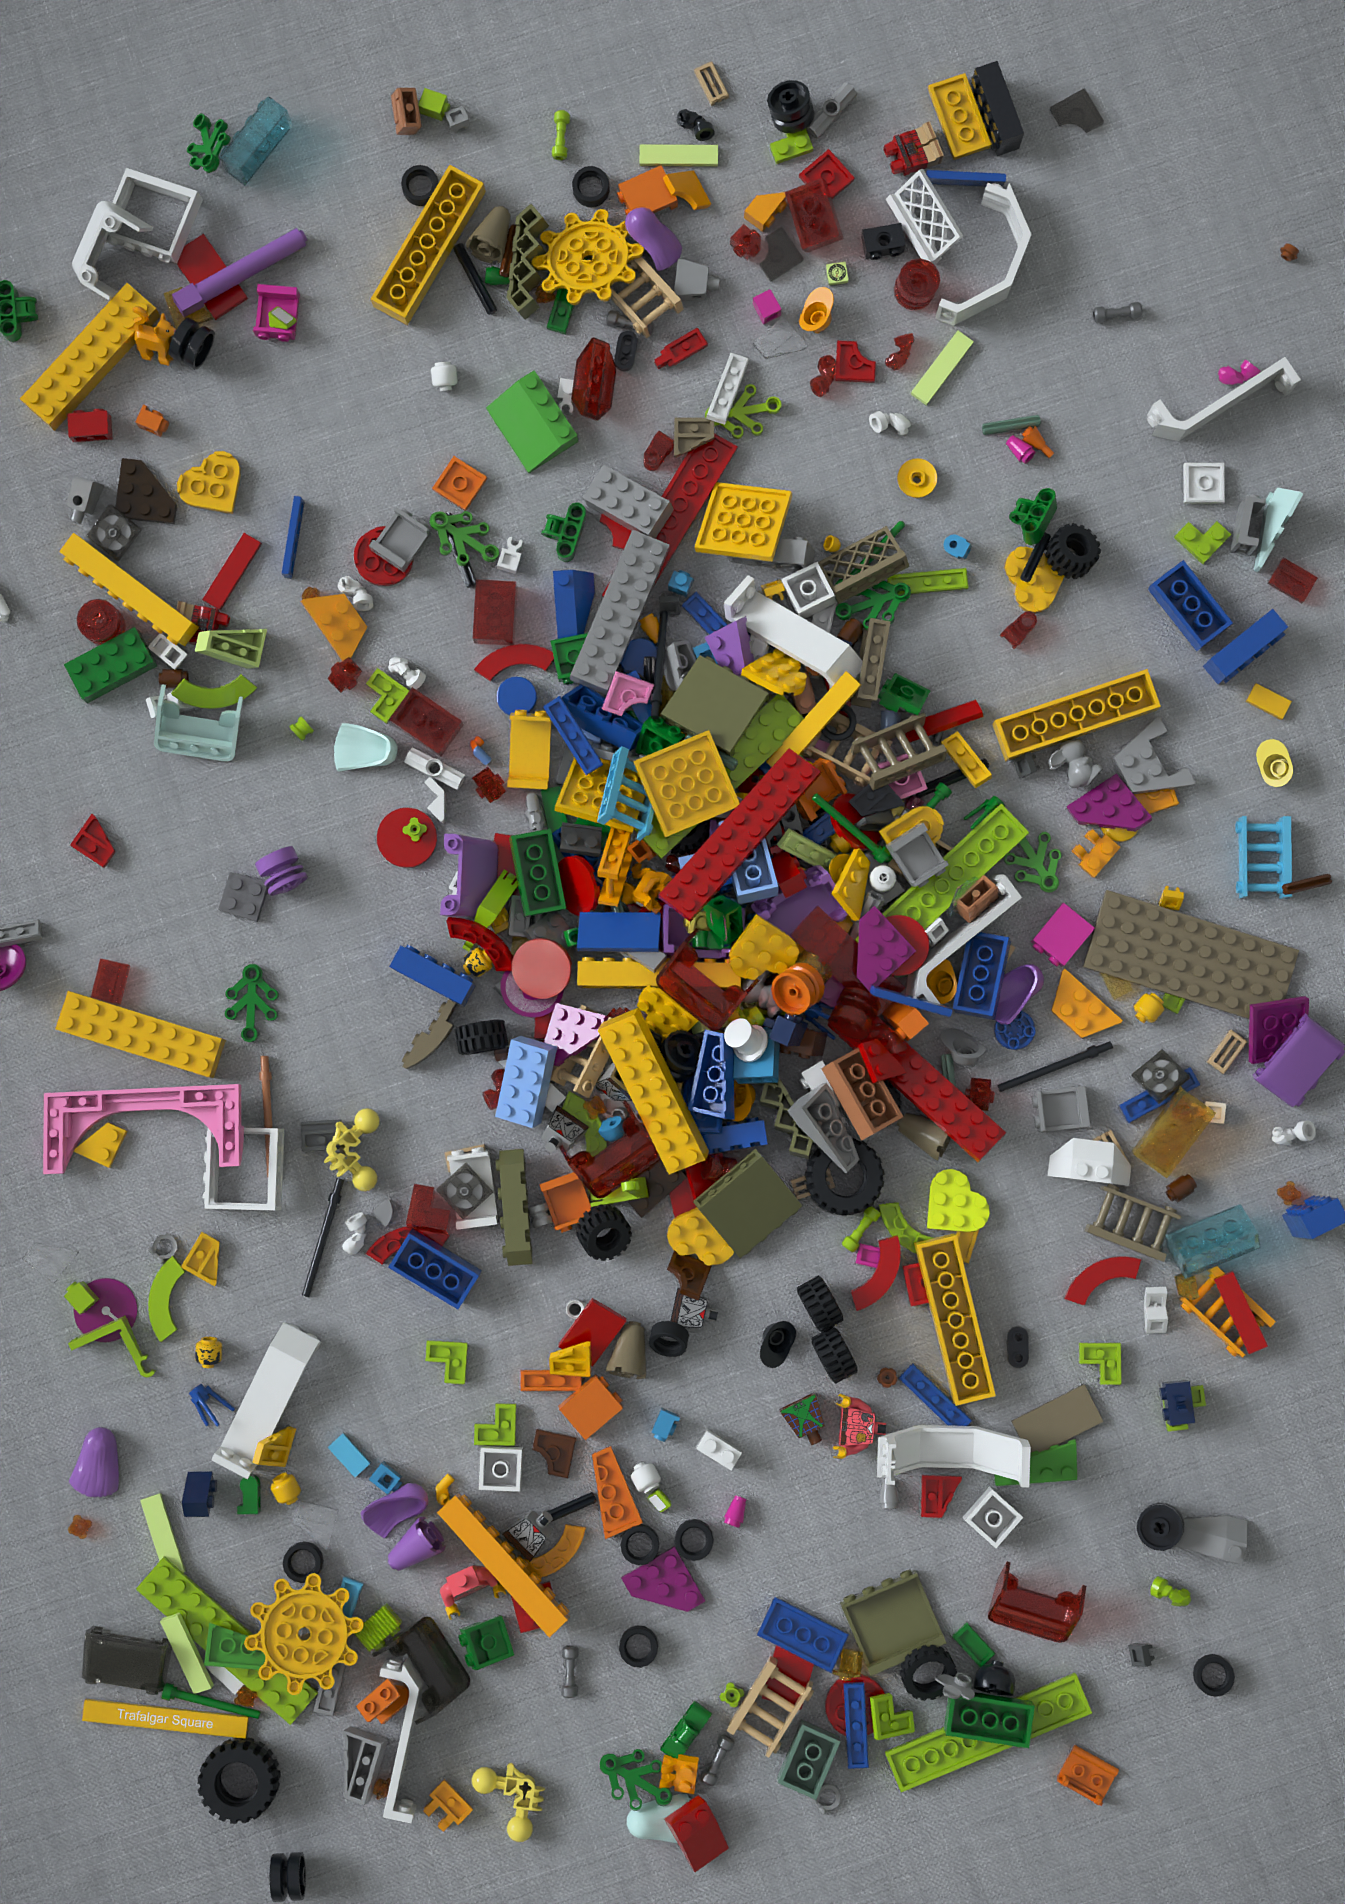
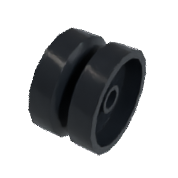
(790, 106)
(191, 343)
(681, 1054)
(1152, 1535)
(287, 1877)

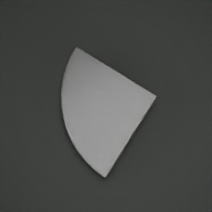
(384, 1212)

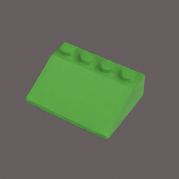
(532, 422)

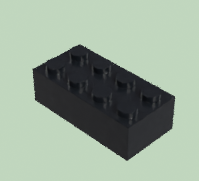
(997, 108)

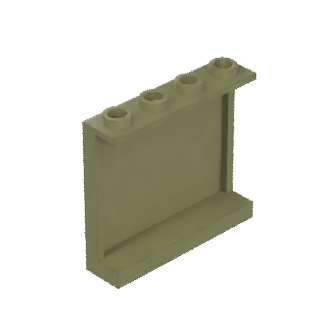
(715, 702)
(747, 1203)
(892, 1621)

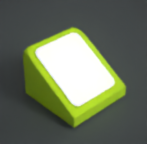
(280, 318)
(659, 1500)

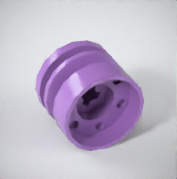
(279, 866)

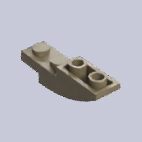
(427, 1044)

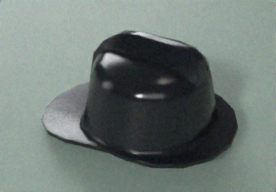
(777, 1343)

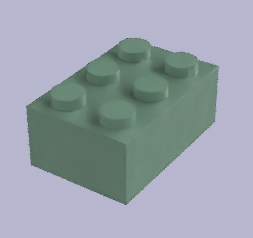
(808, 1759)

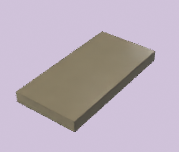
(1058, 1419)

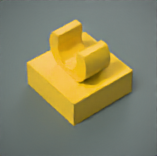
(773, 588)
(1171, 899)
(501, 922)

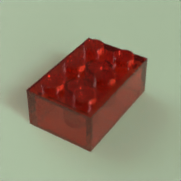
(814, 215)
(495, 612)
(426, 722)

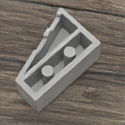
(362, 1763)

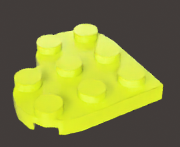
(954, 1205)

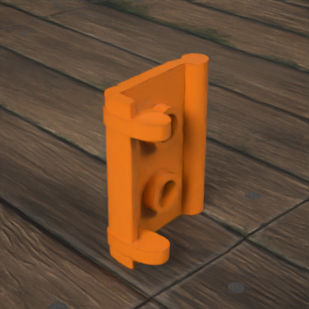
(1087, 1775)

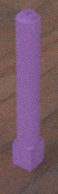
(194, 296)

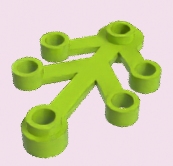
(739, 412)

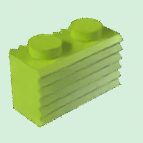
(378, 1627)

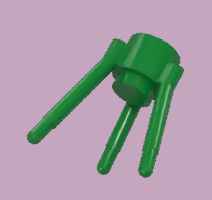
(988, 805)

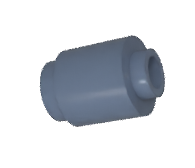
(889, 718)

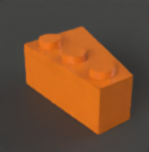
(905, 1020)

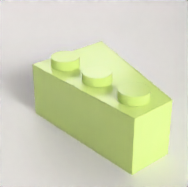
(233, 646)

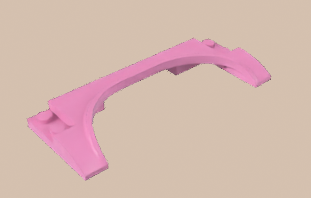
(74, 1113)

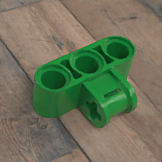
(22, 311)
(1035, 515)
(560, 527)
(686, 1730)

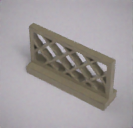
(868, 575)

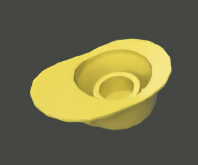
(1274, 763)

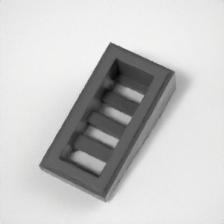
(875, 822)

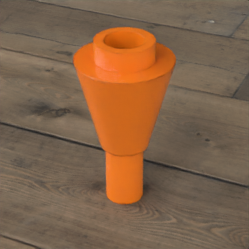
(1034, 438)

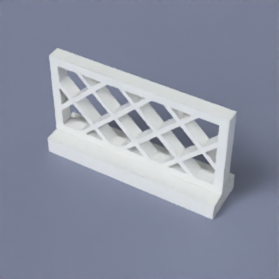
(915, 226)

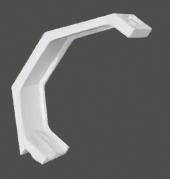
(1006, 203)
(953, 1448)

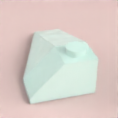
(1276, 513)

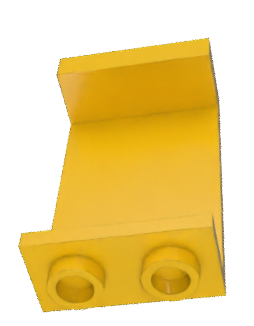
(529, 750)

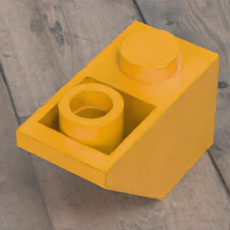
(764, 209)

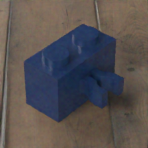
(787, 1029)
(1177, 1402)
(198, 1494)

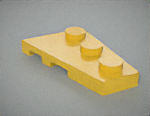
(852, 884)

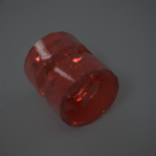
(715, 1167)

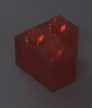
(423, 1215)

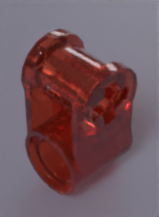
(659, 448)
(1016, 631)

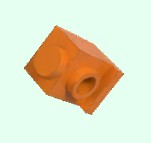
(151, 421)

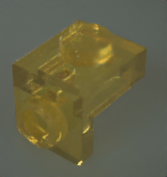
(1187, 1287)
(849, 1664)

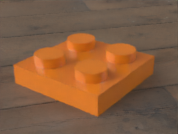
(459, 483)

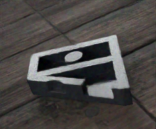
(875, 801)

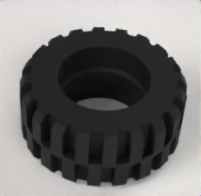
(851, 1204)
(219, 1799)

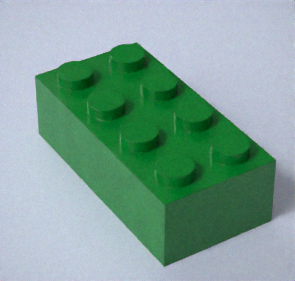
(110, 665)
(537, 873)
(990, 1719)

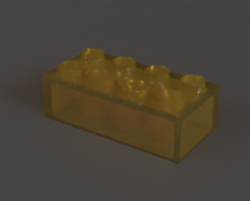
(1173, 1132)

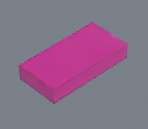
(868, 1255)

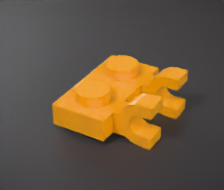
(1098, 856)
(686, 1773)
(451, 1802)

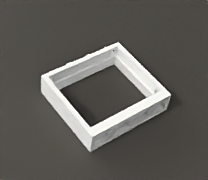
(164, 187)
(275, 1173)

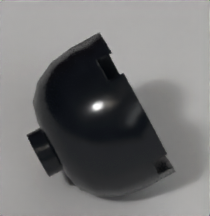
(995, 1679)

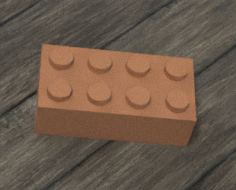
(865, 1103)

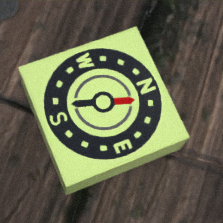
(837, 273)

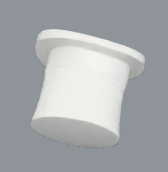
(746, 1039)

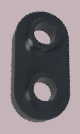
(626, 351)
(1017, 1347)

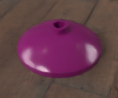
(11, 965)

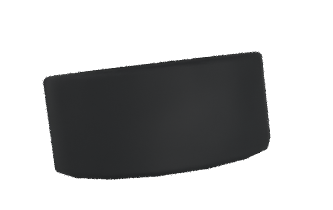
(590, 171)
(410, 174)
(846, 734)
(666, 1347)
(709, 1540)
(635, 1559)
(293, 1575)
(635, 1662)
(1197, 1674)

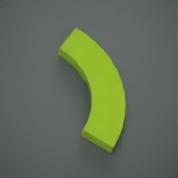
(214, 697)
(594, 1141)
(897, 1225)
(159, 1298)

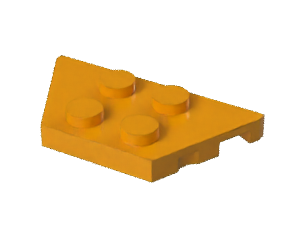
(337, 622)
(1081, 1008)

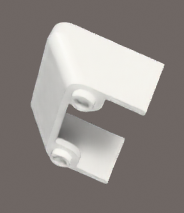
(105, 219)

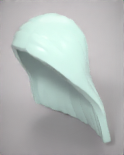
(362, 747)
(650, 1822)

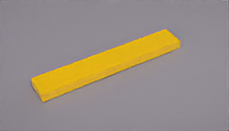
(818, 717)

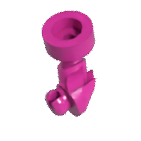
(1230, 376)

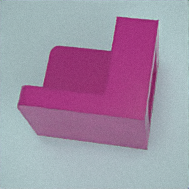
(767, 306)

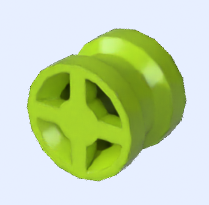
(301, 728)

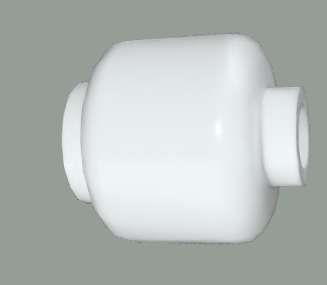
(444, 375)
(880, 885)
(645, 1477)

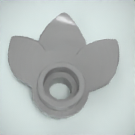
(956, 1686)

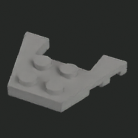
(1142, 767)

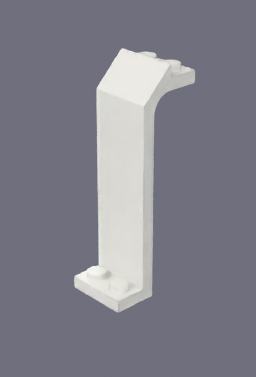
(1173, 429)
(791, 633)
(1008, 896)
(266, 1398)
(394, 1669)

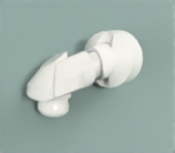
(879, 422)
(362, 600)
(414, 677)
(1303, 1130)
(357, 1224)

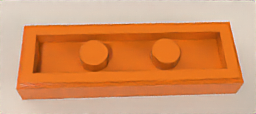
(544, 1381)

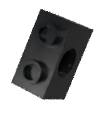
(891, 233)

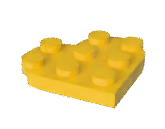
(212, 484)
(1043, 586)
(777, 673)
(920, 814)
(762, 949)
(663, 1012)
(695, 1234)

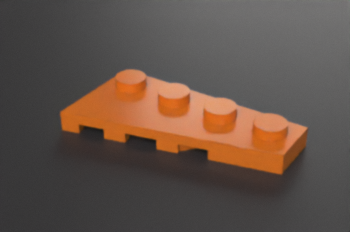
(614, 1496)

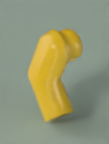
(441, 1489)

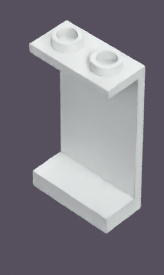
(479, 1160)

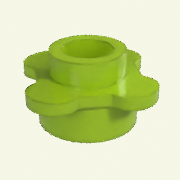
(415, 835)
(730, 1688)

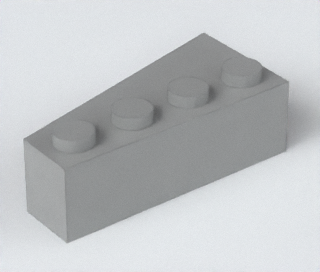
(788, 555)
(677, 662)

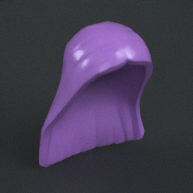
(654, 237)
(1016, 990)
(97, 1465)
(394, 1508)

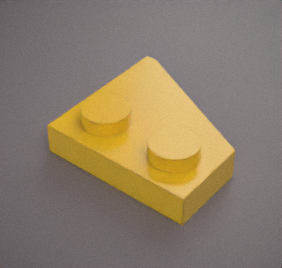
(103, 1144)
(203, 1258)
(572, 1361)
(275, 1448)

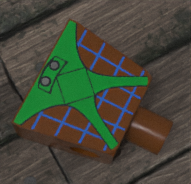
(804, 1418)

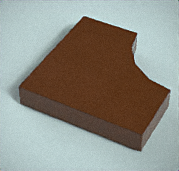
(690, 1274)
(556, 1450)

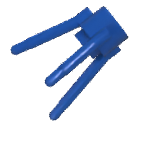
(814, 1012)
(200, 1396)

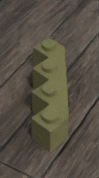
(525, 247)
(777, 1097)
(515, 1207)

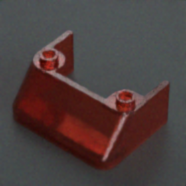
(696, 991)
(618, 1161)
(1035, 1612)

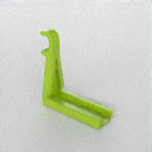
(494, 902)
(630, 1190)
(127, 1336)

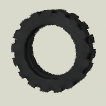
(915, 1660)

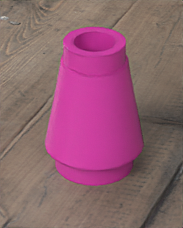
(1021, 450)
(735, 1512)

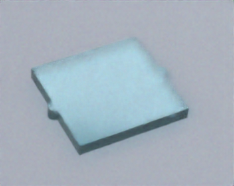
(960, 890)

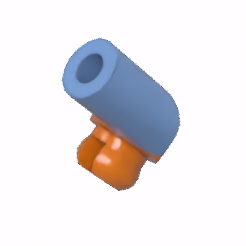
(478, 751)

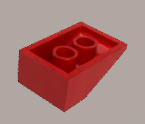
(697, 1832)

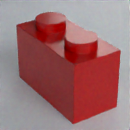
(89, 425)
(787, 874)

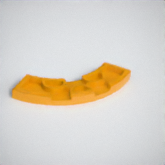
(559, 1554)

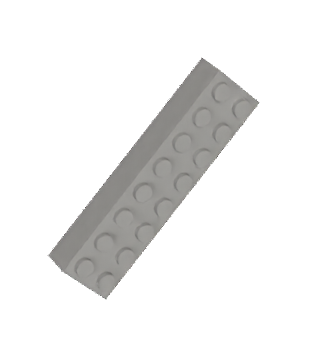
(619, 612)

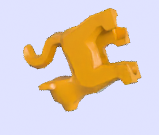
(153, 338)
(647, 889)

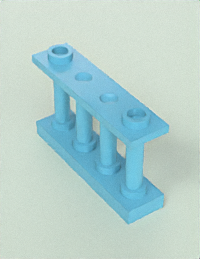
(612, 795)
(1283, 848)

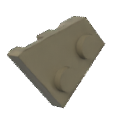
(691, 434)

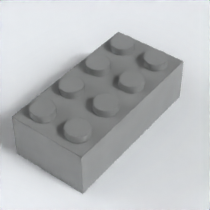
(627, 502)

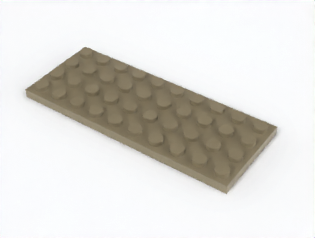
(1187, 956)

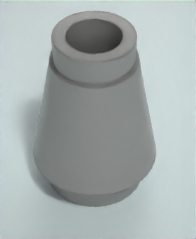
(888, 1496)

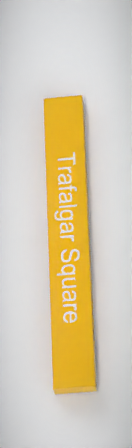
(165, 1718)

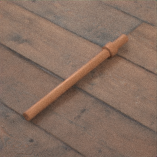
(265, 1076)

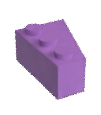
(732, 646)

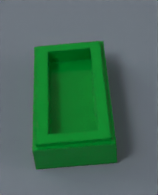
(973, 1644)

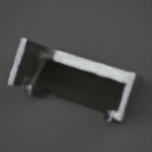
(433, 1661)

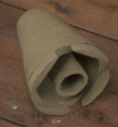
(490, 237)
(924, 1134)
(629, 1353)

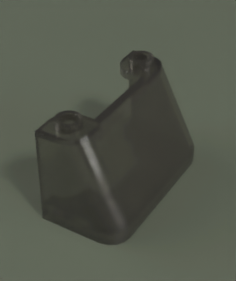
(125, 1660)

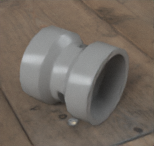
(540, 1216)

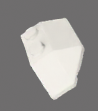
(1090, 1162)

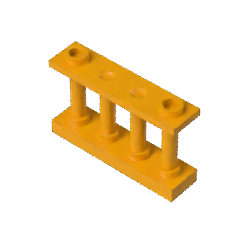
(614, 866)
(1189, 1306)

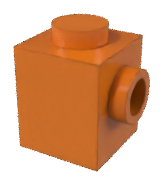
(641, 851)

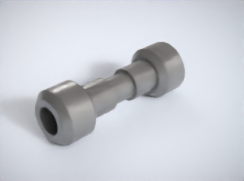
(1134, 310)
(614, 319)
(569, 1689)
(709, 1776)

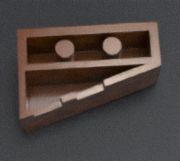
(811, 1045)

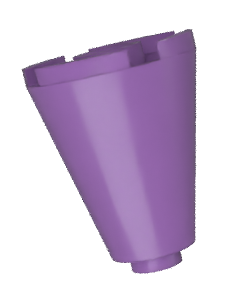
(417, 1544)

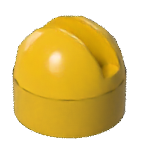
(831, 544)

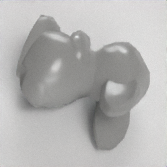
(1080, 768)
(762, 995)

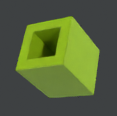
(433, 104)
(80, 1296)

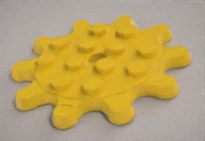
(590, 238)
(280, 1634)

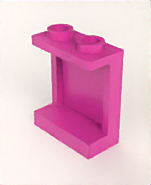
(269, 298)
(1062, 935)

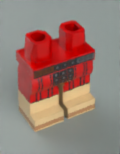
(914, 150)
(204, 617)

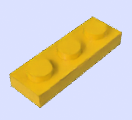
(966, 760)

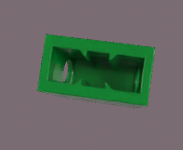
(724, 918)

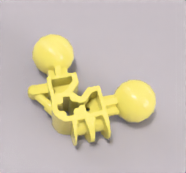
(363, 1177)
(520, 1826)

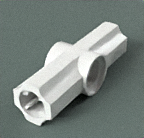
(424, 762)

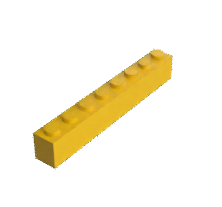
(130, 590)

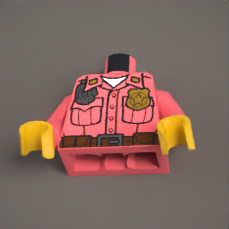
(856, 1427)
(466, 1583)

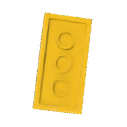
(959, 116)

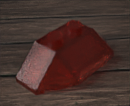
(594, 380)

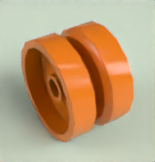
(797, 988)

